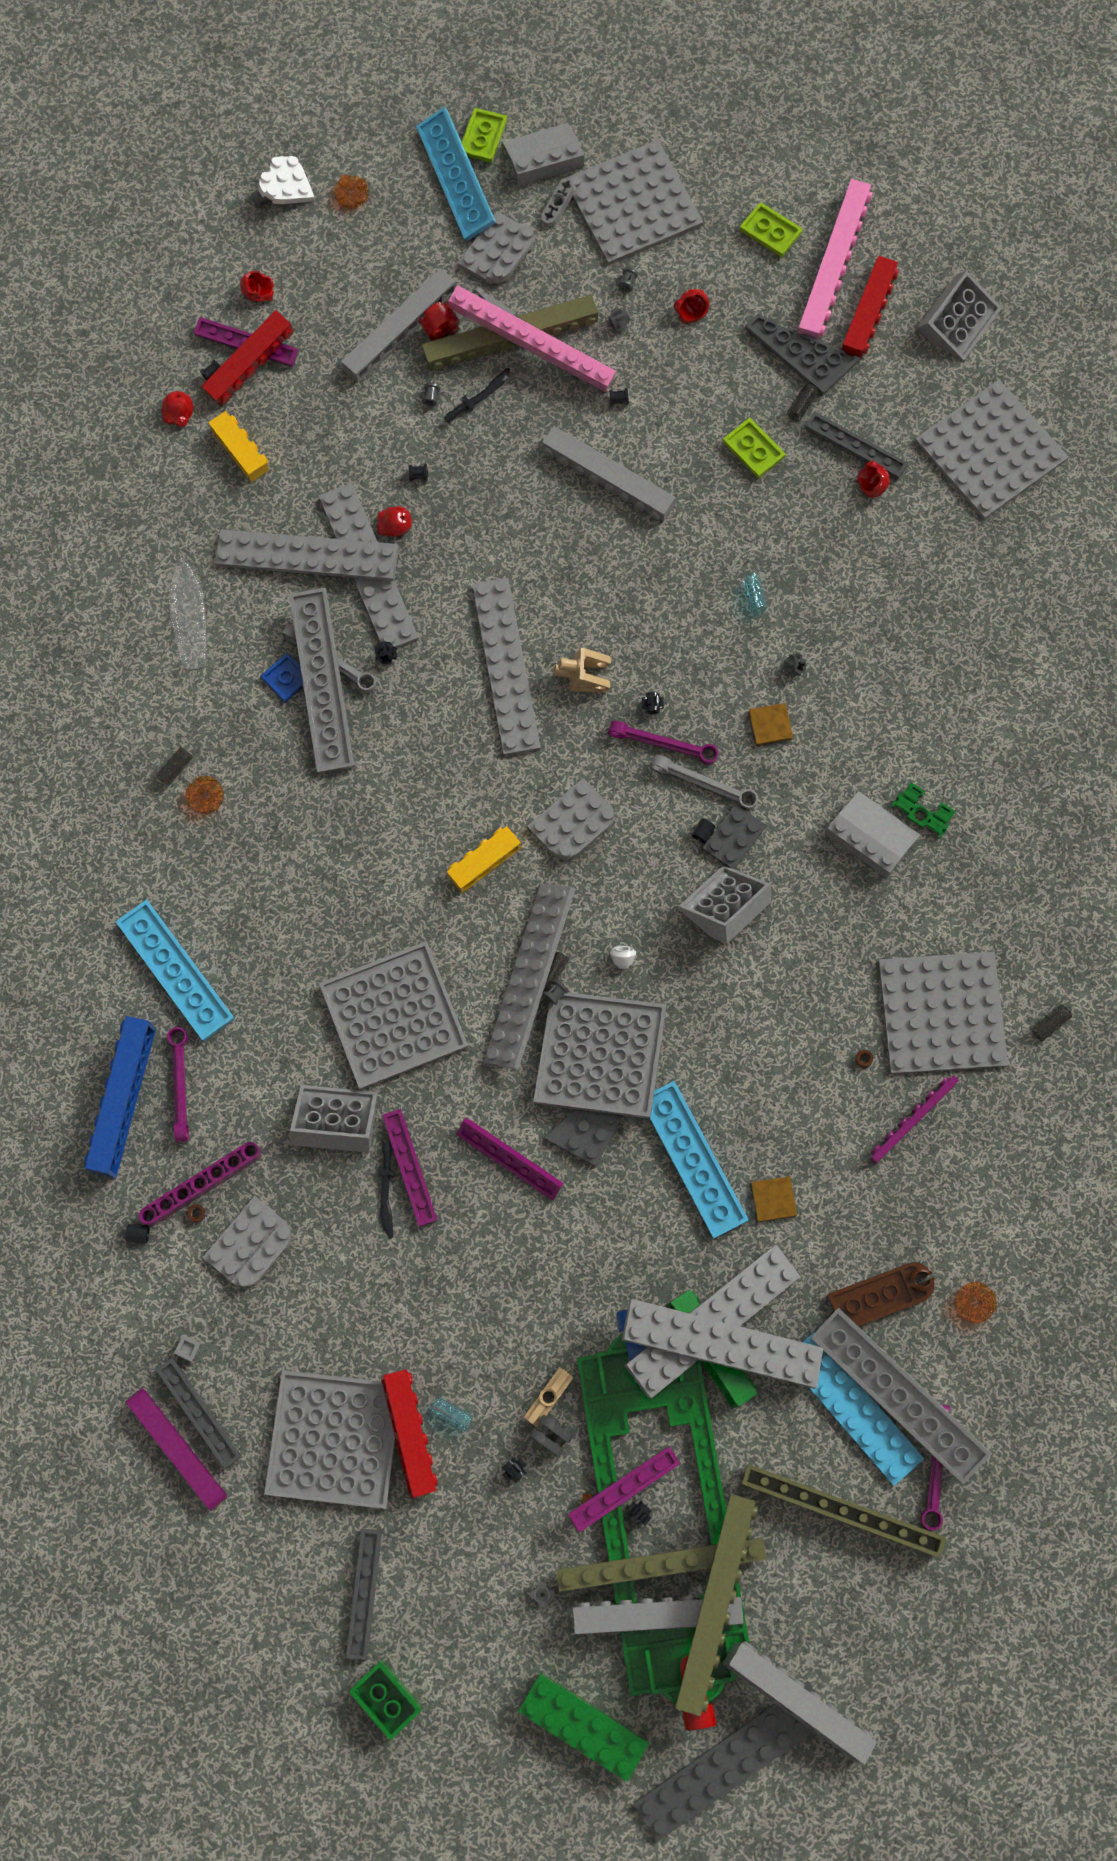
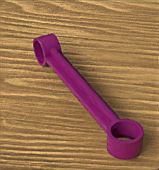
(622, 731)
(181, 1128)
(934, 1489)

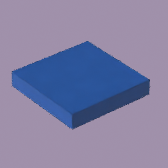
(284, 677)

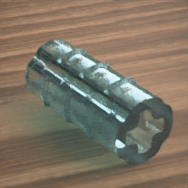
(755, 593)
(451, 1414)

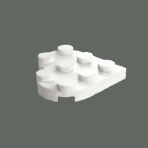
(285, 182)

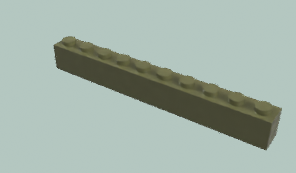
(482, 341)
(843, 1511)
(649, 1566)
(715, 1605)

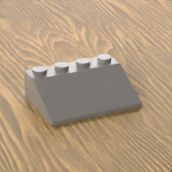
(544, 154)
(959, 316)
(872, 834)
(726, 903)
(334, 1118)

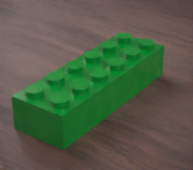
(584, 1726)

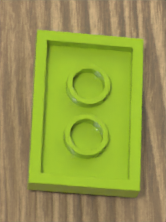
(483, 134)
(771, 229)
(754, 448)

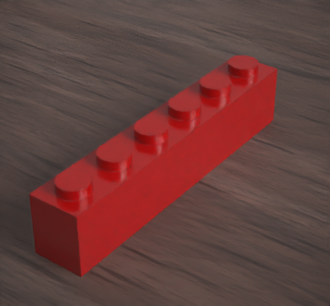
(869, 307)
(248, 358)
(408, 1433)

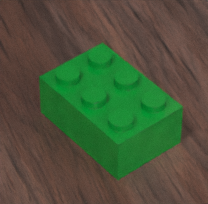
(386, 1699)

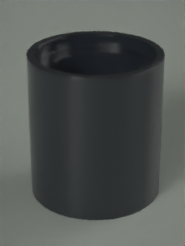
(703, 830)
(137, 1233)

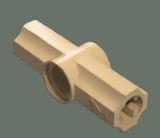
(557, 1386)

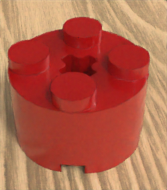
(439, 321)

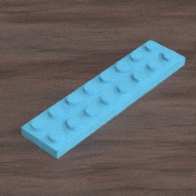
(455, 174)
(175, 970)
(695, 1162)
(864, 1420)

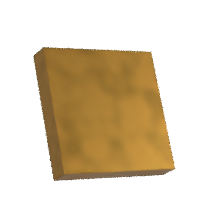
(770, 724)
(774, 1199)

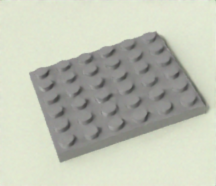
(634, 202)
(991, 449)
(942, 1013)
(393, 1015)
(601, 1055)
(331, 1441)

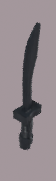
(467, 404)
(385, 1211)

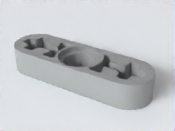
(558, 194)

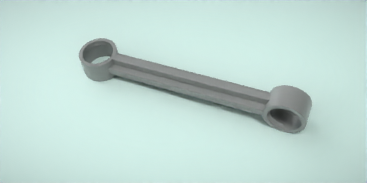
(289, 634)
(665, 765)

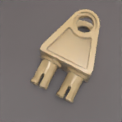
(575, 671)

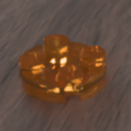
(347, 183)
(211, 803)
(983, 1294)

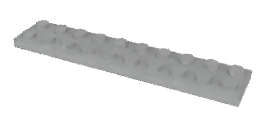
(307, 555)
(379, 596)
(506, 667)
(321, 680)
(529, 976)
(730, 1304)
(722, 1343)
(901, 1396)

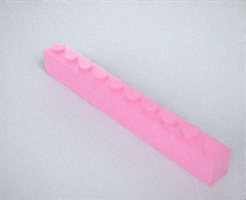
(834, 260)
(531, 338)

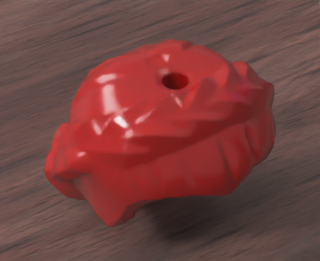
(257, 286)
(690, 307)
(177, 408)
(873, 479)
(392, 524)

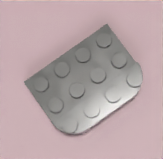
(498, 250)
(573, 821)
(250, 1244)

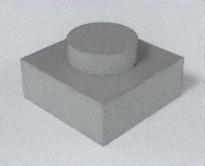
(188, 1348)

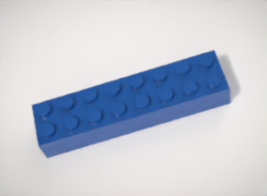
(120, 1097)

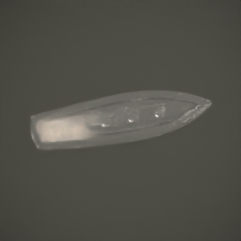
(188, 616)

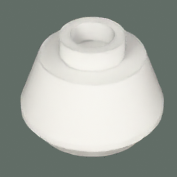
(623, 956)

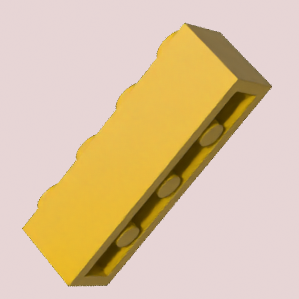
(238, 446)
(483, 859)

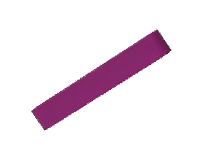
(190, 1184)
(176, 1449)

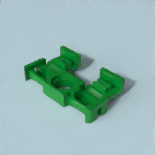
(934, 823)

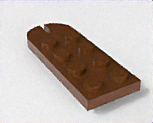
(883, 1293)

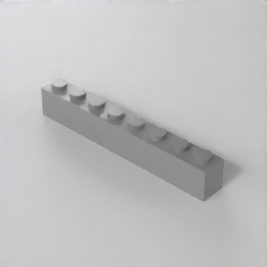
(397, 326)
(608, 474)
(644, 1615)
(799, 1702)

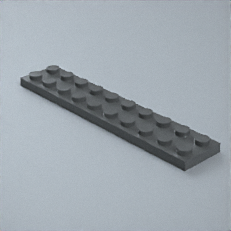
(720, 1769)

